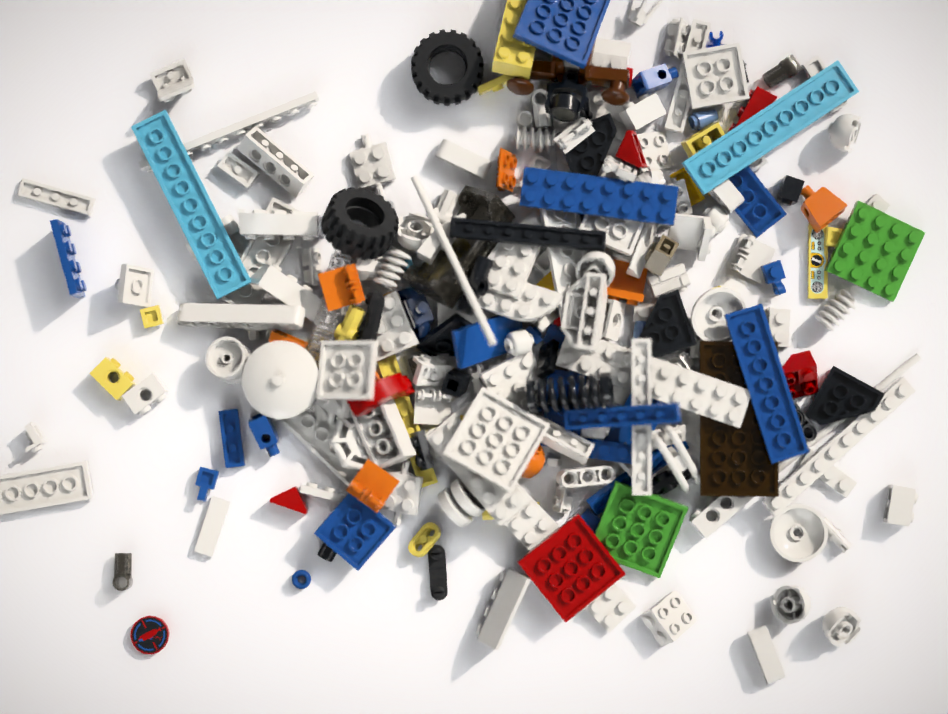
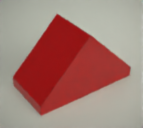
(631, 150)
(291, 499)

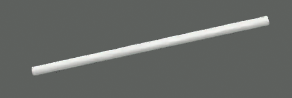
(453, 260)
(831, 426)

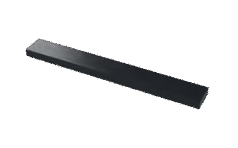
(527, 234)

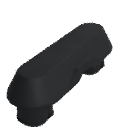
(375, 309)
(437, 572)

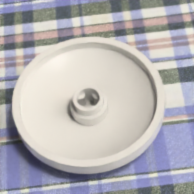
(280, 379)

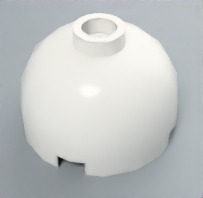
(844, 131)
(413, 230)
(597, 263)
(791, 604)
(841, 625)

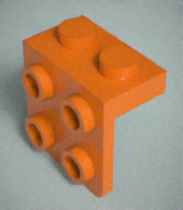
(625, 286)

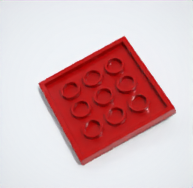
(571, 567)

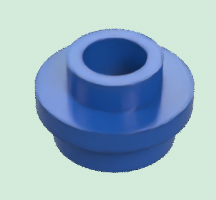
(296, 583)

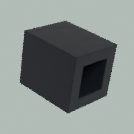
(790, 190)
(456, 382)

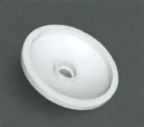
(710, 326)
(812, 533)

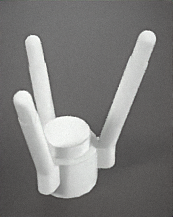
(637, 16)

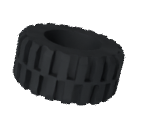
(447, 42)
(354, 238)

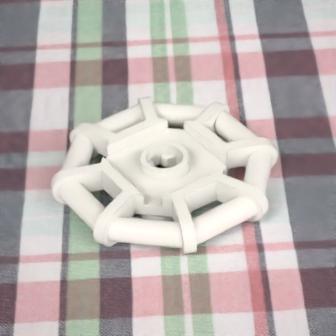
(352, 441)

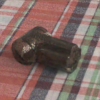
(785, 69)
(123, 568)

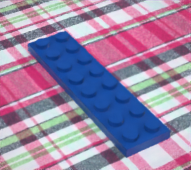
(598, 196)
(766, 383)

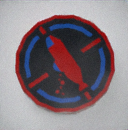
(150, 634)

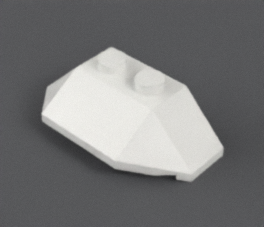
(585, 311)

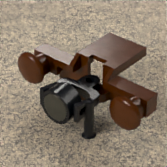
(566, 106)

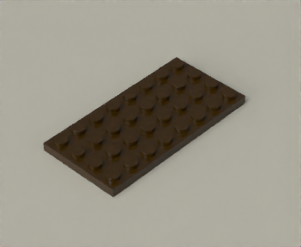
(732, 457)

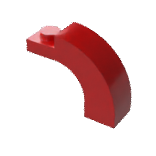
(384, 390)

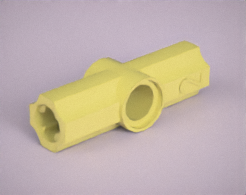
(349, 327)

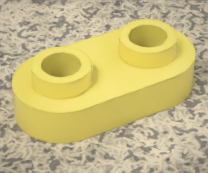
(423, 538)

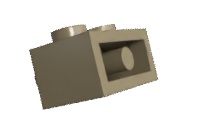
(660, 255)

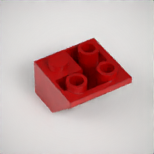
(801, 374)

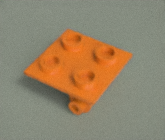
(506, 171)
(341, 287)
(372, 485)

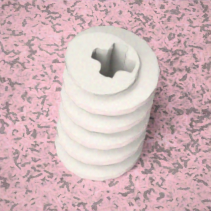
(535, 139)
(392, 268)
(836, 309)

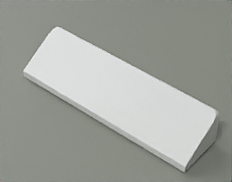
(642, 247)
(566, 442)

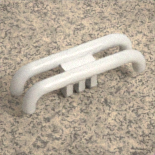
(676, 460)

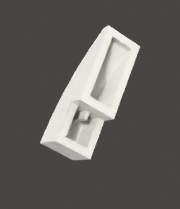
(432, 245)

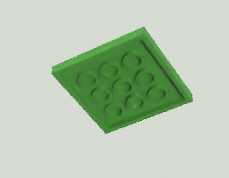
(875, 251)
(640, 528)

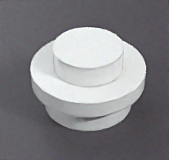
(524, 118)

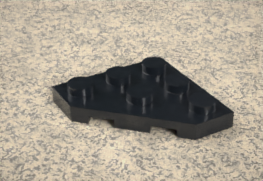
(590, 153)
(668, 326)
(440, 338)
(843, 398)

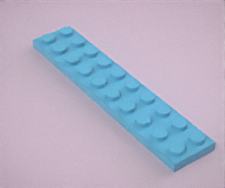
(770, 127)
(191, 204)

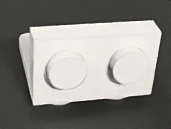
(172, 80)
(693, 234)
(669, 619)

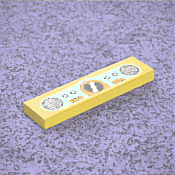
(817, 261)

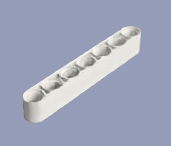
(241, 316)

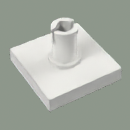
(135, 285)

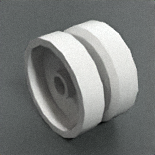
(227, 359)
(460, 503)

